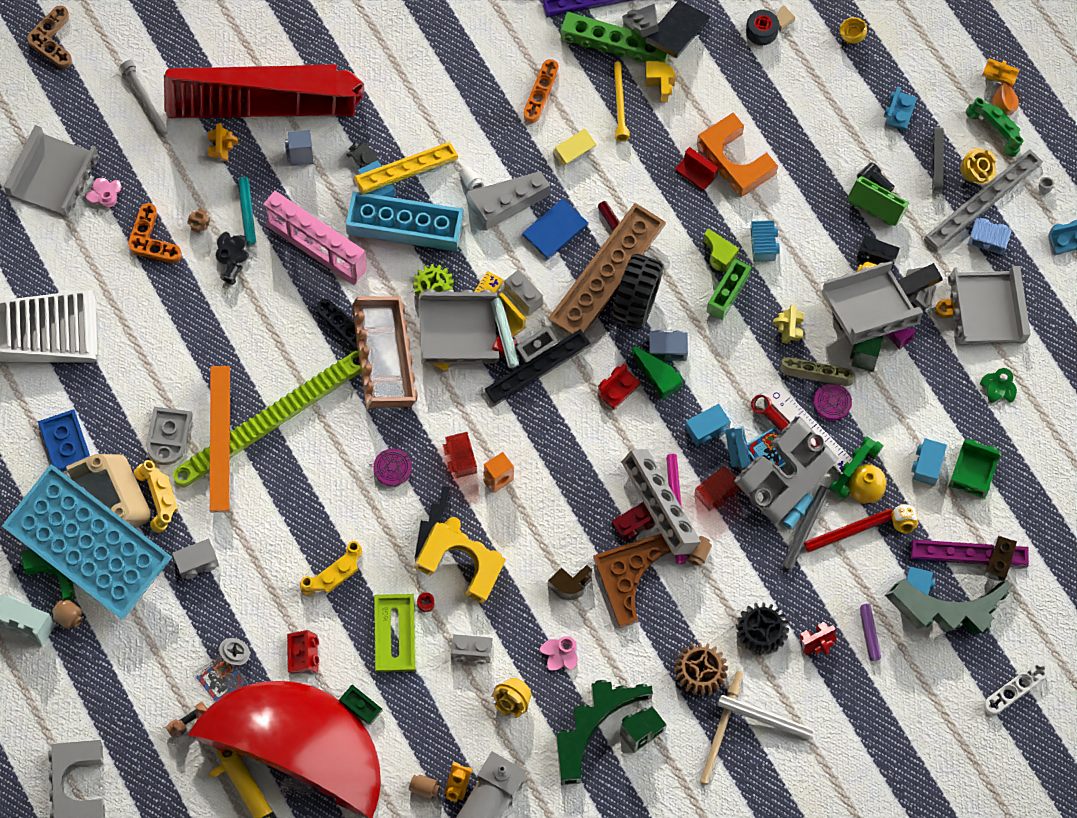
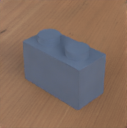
(299, 147)
(668, 345)

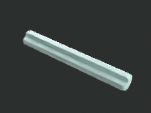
(505, 334)

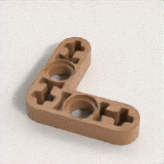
(45, 38)

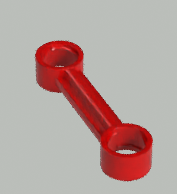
(770, 413)

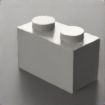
(523, 292)
(536, 344)
(195, 559)

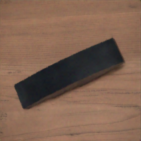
(436, 515)

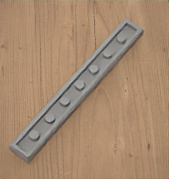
(983, 200)

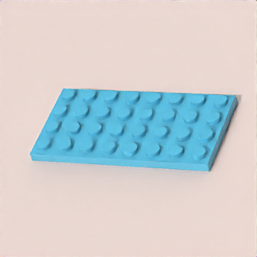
(87, 541)

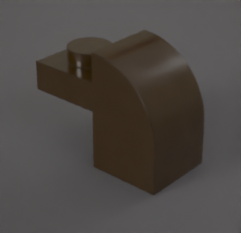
(567, 586)

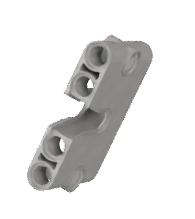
(805, 466)

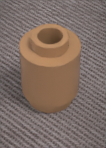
(700, 553)
(424, 786)

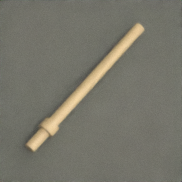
(733, 692)

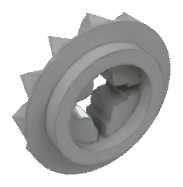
(240, 649)

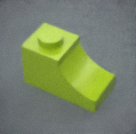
(721, 250)

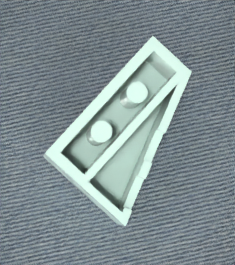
(25, 620)

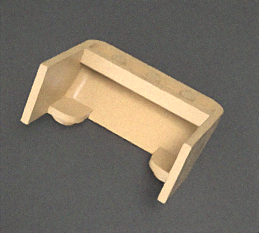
(133, 504)

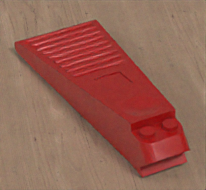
(261, 91)

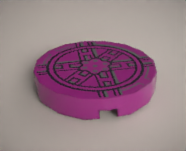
(832, 402)
(392, 467)

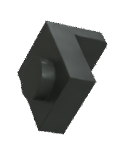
(362, 154)

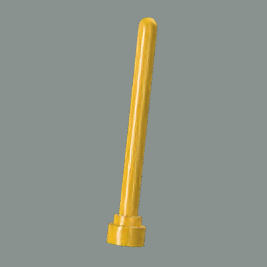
(621, 131)

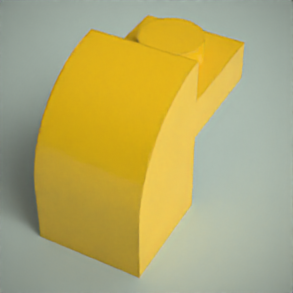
(661, 75)

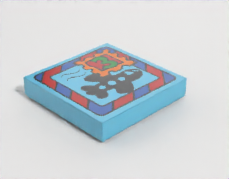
(763, 447)

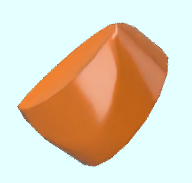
(1006, 99)

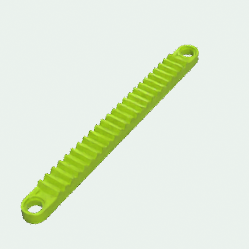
(274, 416)

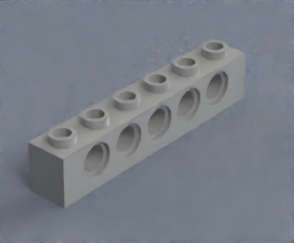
(661, 502)

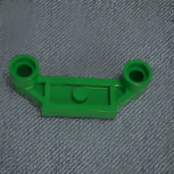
(1000, 122)
(868, 447)

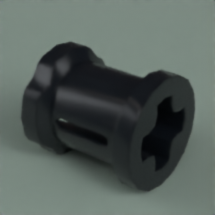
(231, 272)

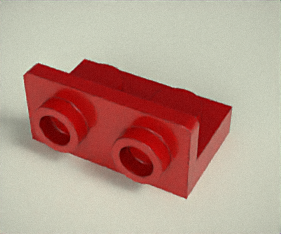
(617, 386)
(302, 652)

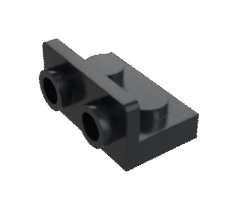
(877, 251)

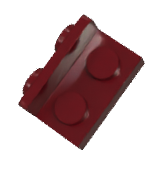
(633, 522)

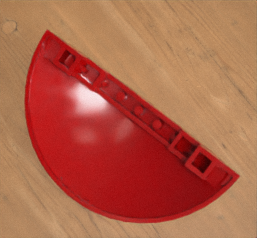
(301, 735)

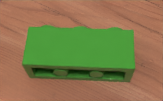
(877, 201)
(728, 289)

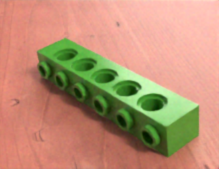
(609, 33)

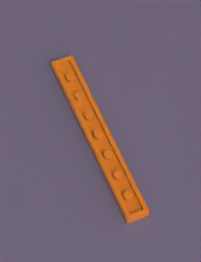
(220, 439)

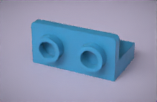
(900, 111)
(1063, 237)
(737, 446)

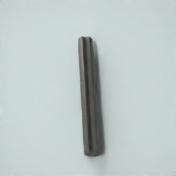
(805, 528)

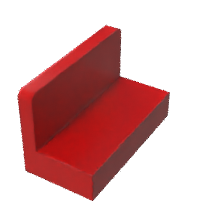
(697, 169)

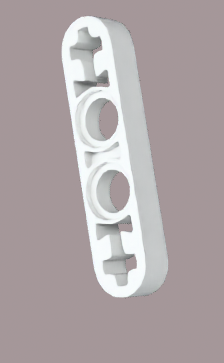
(1014, 686)

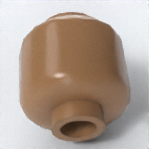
(67, 614)

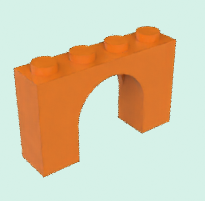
(741, 177)

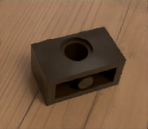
(1000, 558)

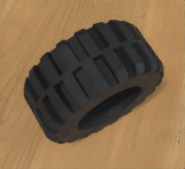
(637, 291)

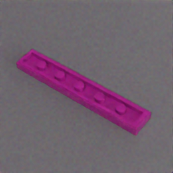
(962, 552)

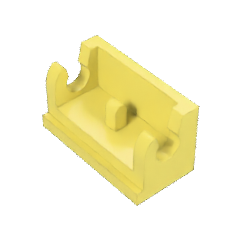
(574, 147)

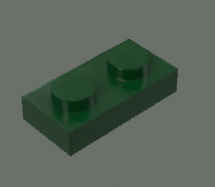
(361, 704)

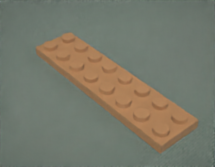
(605, 270)

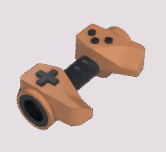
(178, 727)

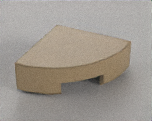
(785, 17)

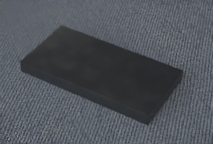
(678, 29)

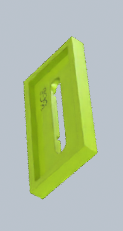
(383, 659)

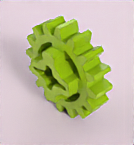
(429, 276)

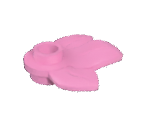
(104, 192)
(558, 655)

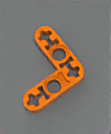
(144, 238)

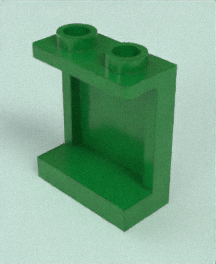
(974, 468)

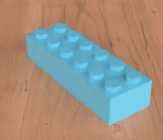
(404, 221)

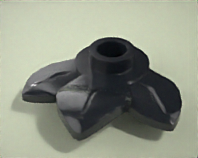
(233, 246)

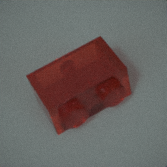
(460, 454)
(717, 488)

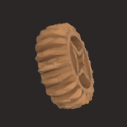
(693, 667)

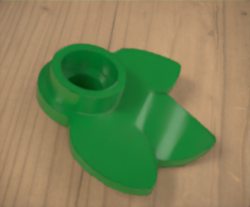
(998, 388)

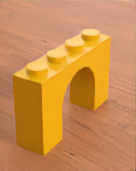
(486, 562)

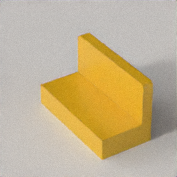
(515, 319)

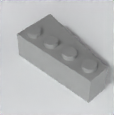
(507, 198)

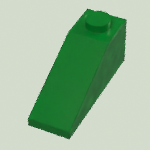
(659, 374)

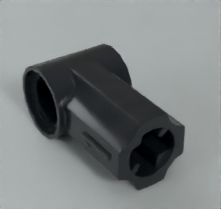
(873, 173)

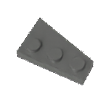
(642, 21)

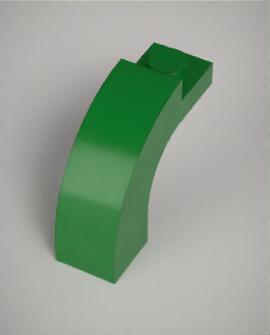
(35, 564)

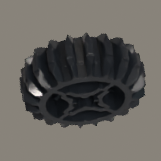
(770, 626)

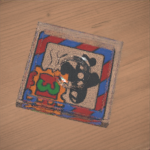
(219, 679)

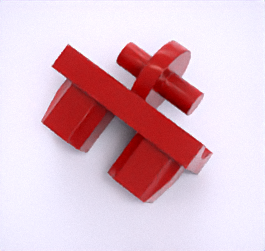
(820, 641)

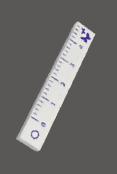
(790, 409)

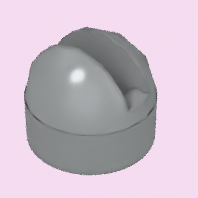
(1046, 184)

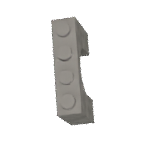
(64, 759)

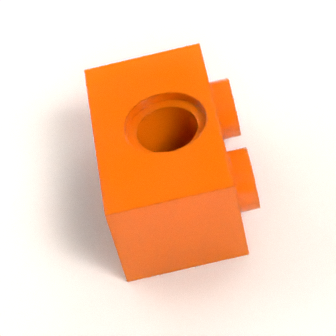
(498, 472)

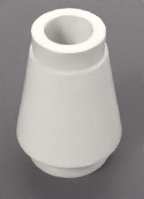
(471, 178)

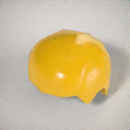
(853, 30)

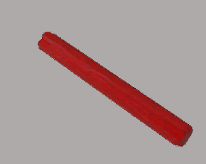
(848, 530)

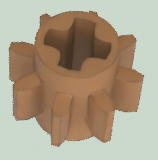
(198, 220)

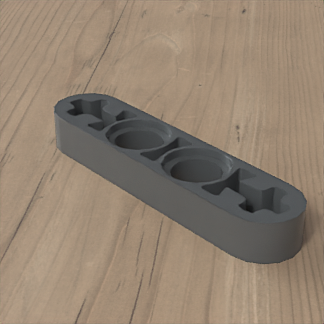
(937, 159)

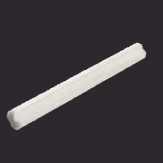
(765, 717)

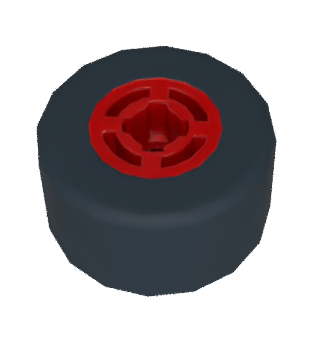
(762, 27)

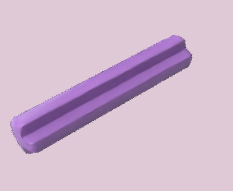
(870, 632)

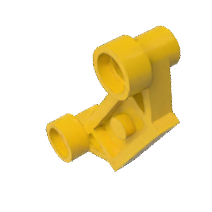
(161, 494)
(335, 573)

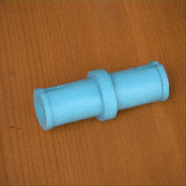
(797, 511)

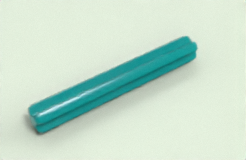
(247, 212)

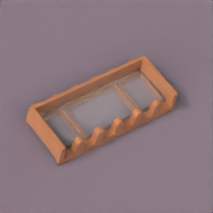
(384, 352)

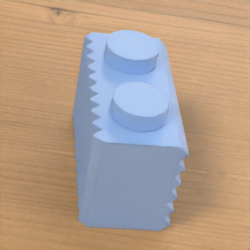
(990, 236)

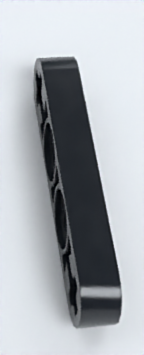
(340, 329)

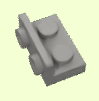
(471, 649)

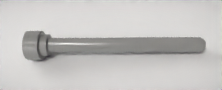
(128, 69)

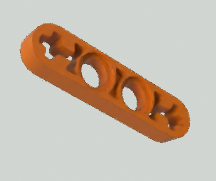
(542, 91)

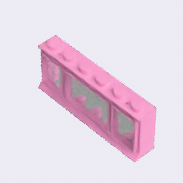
(315, 238)

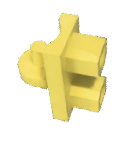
(787, 322)

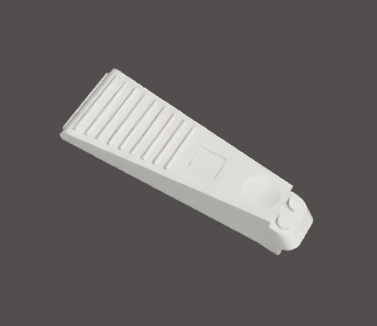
(49, 328)

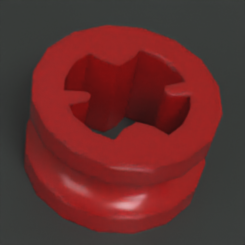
(427, 608)

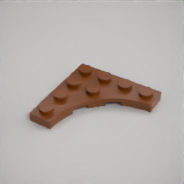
(622, 570)

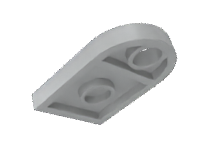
(168, 433)

